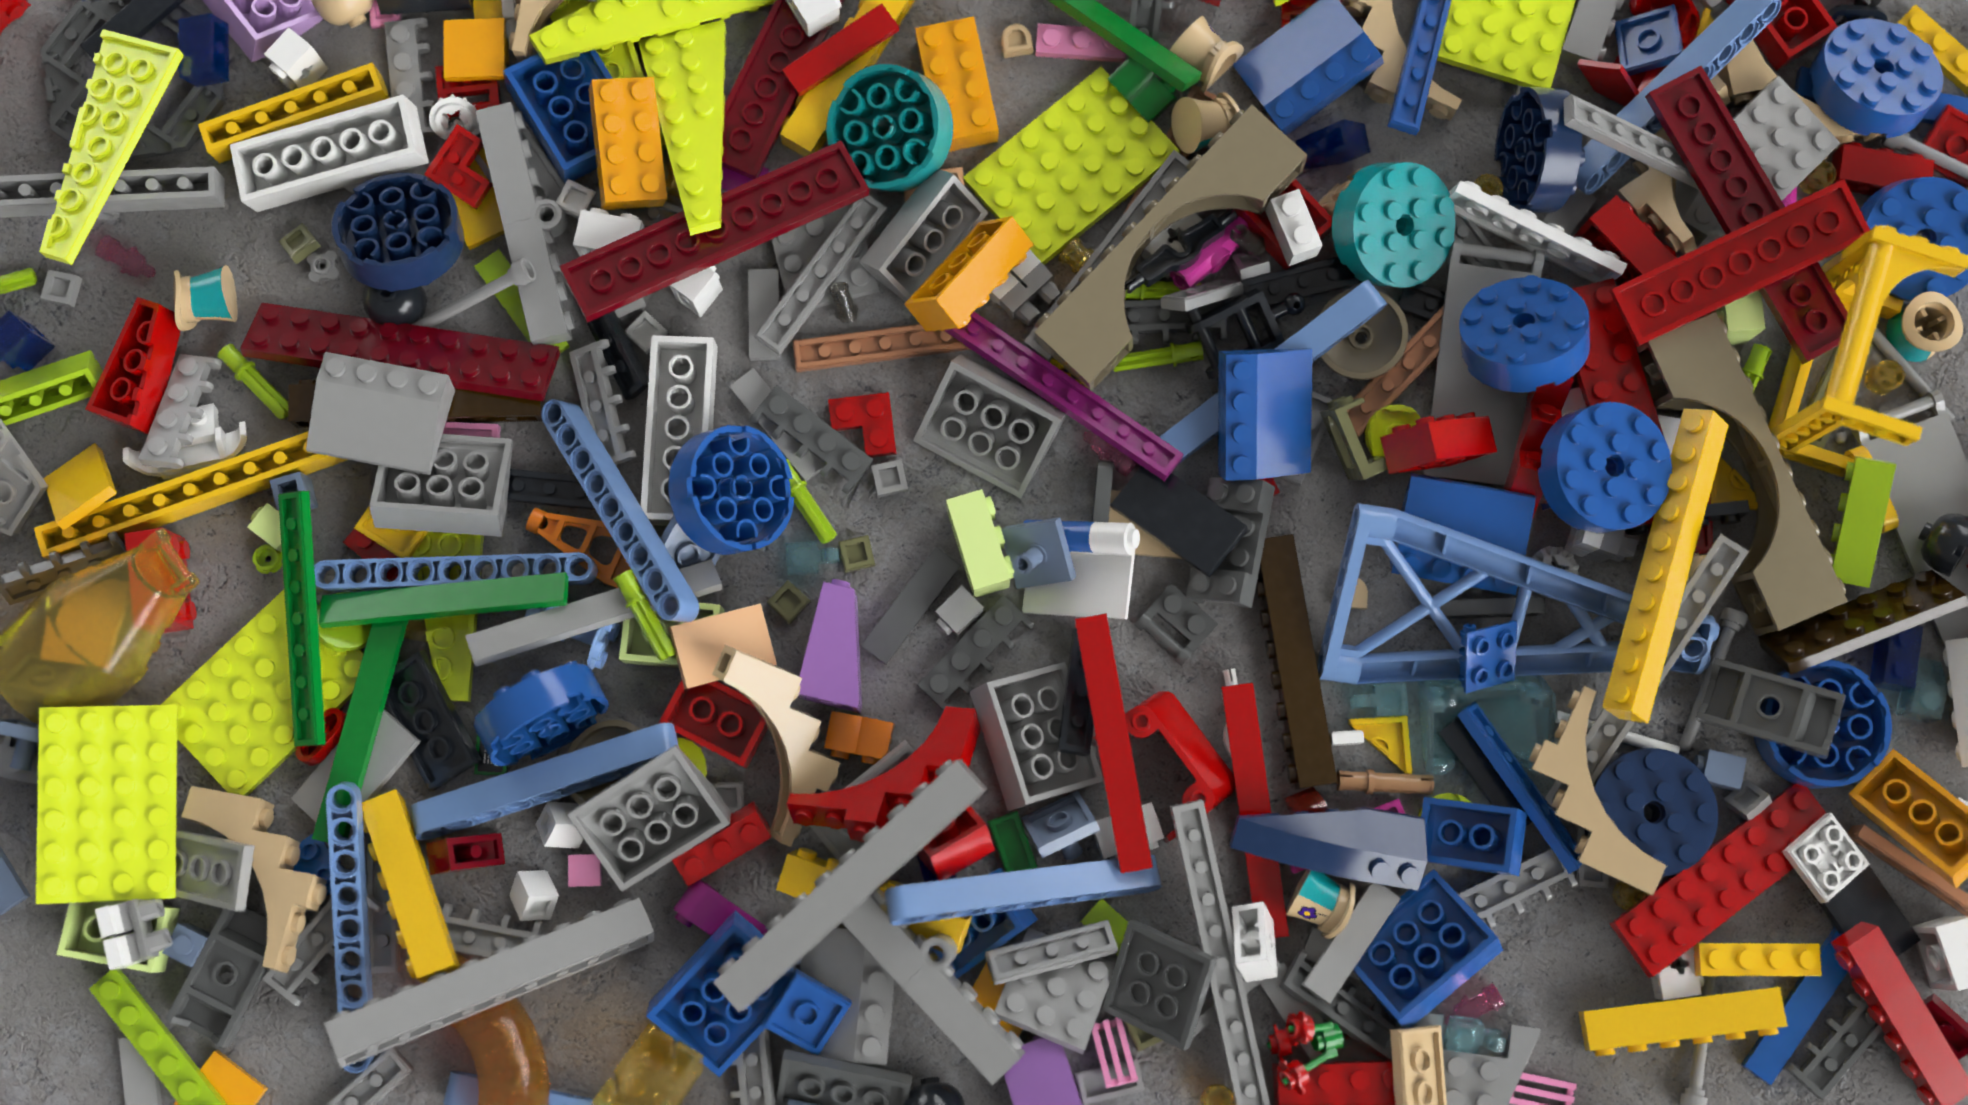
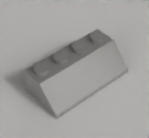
(923, 233)

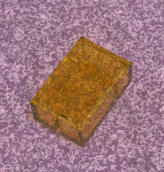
(651, 1074)

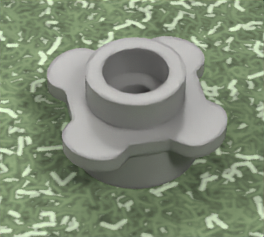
(331, 270)

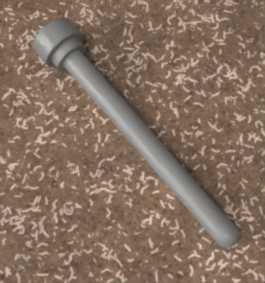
(1917, 147)
(520, 273)
(1731, 623)
(1694, 1094)

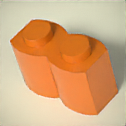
(858, 736)

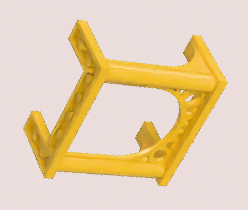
(1862, 279)

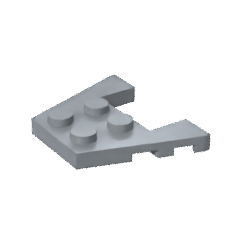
(19, 484)
(1485, 1078)

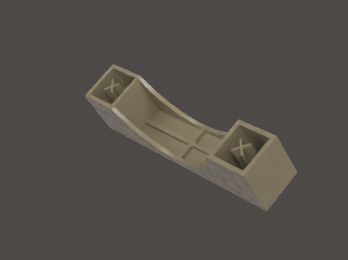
(1238, 172)
(1786, 568)

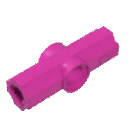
(1210, 260)

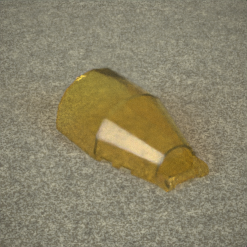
(93, 630)

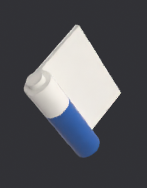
(1103, 567)

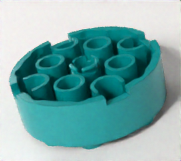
(918, 133)
(1394, 224)

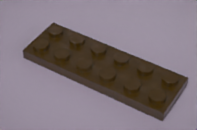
(1863, 621)

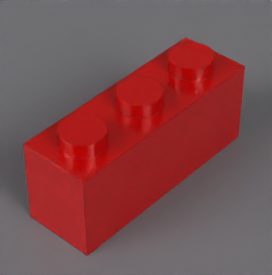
(1872, 169)
(743, 833)

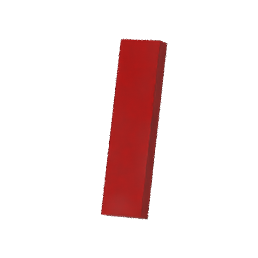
(840, 50)

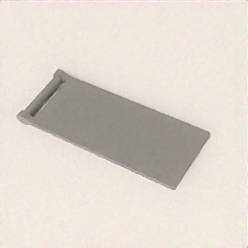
(1454, 387)
(1927, 485)

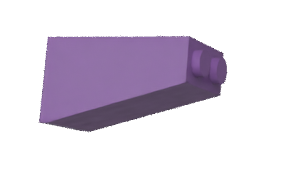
(833, 650)
(1042, 1076)

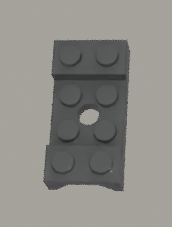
(1238, 573)
(1805, 715)
(204, 999)

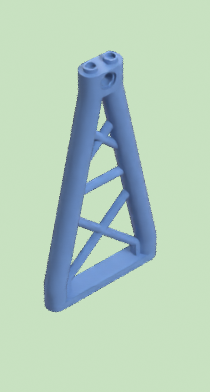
(1568, 656)

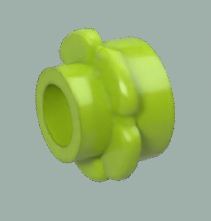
(260, 556)

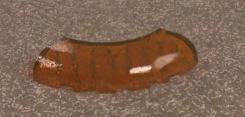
(506, 1054)

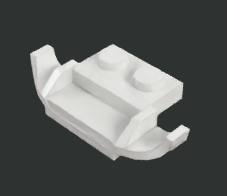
(208, 446)

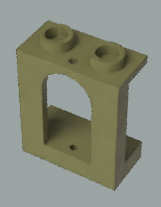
(1347, 442)

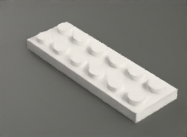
(1530, 233)

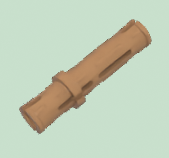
(1384, 782)

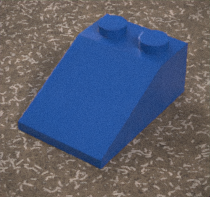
(1474, 835)
(989, 933)

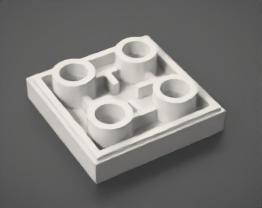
(1825, 858)

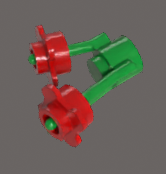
(1301, 1029)

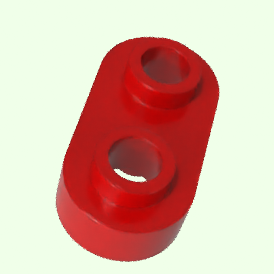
(315, 754)

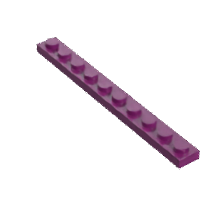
(1068, 396)

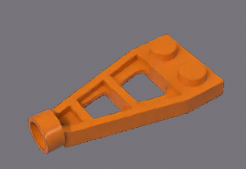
(594, 528)

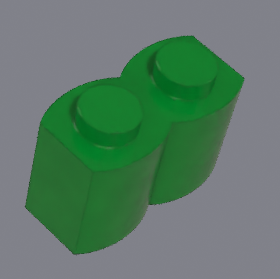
(1143, 89)

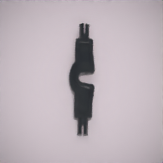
(1169, 260)

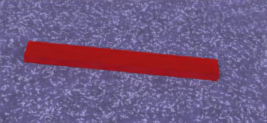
(1114, 743)
(1253, 795)

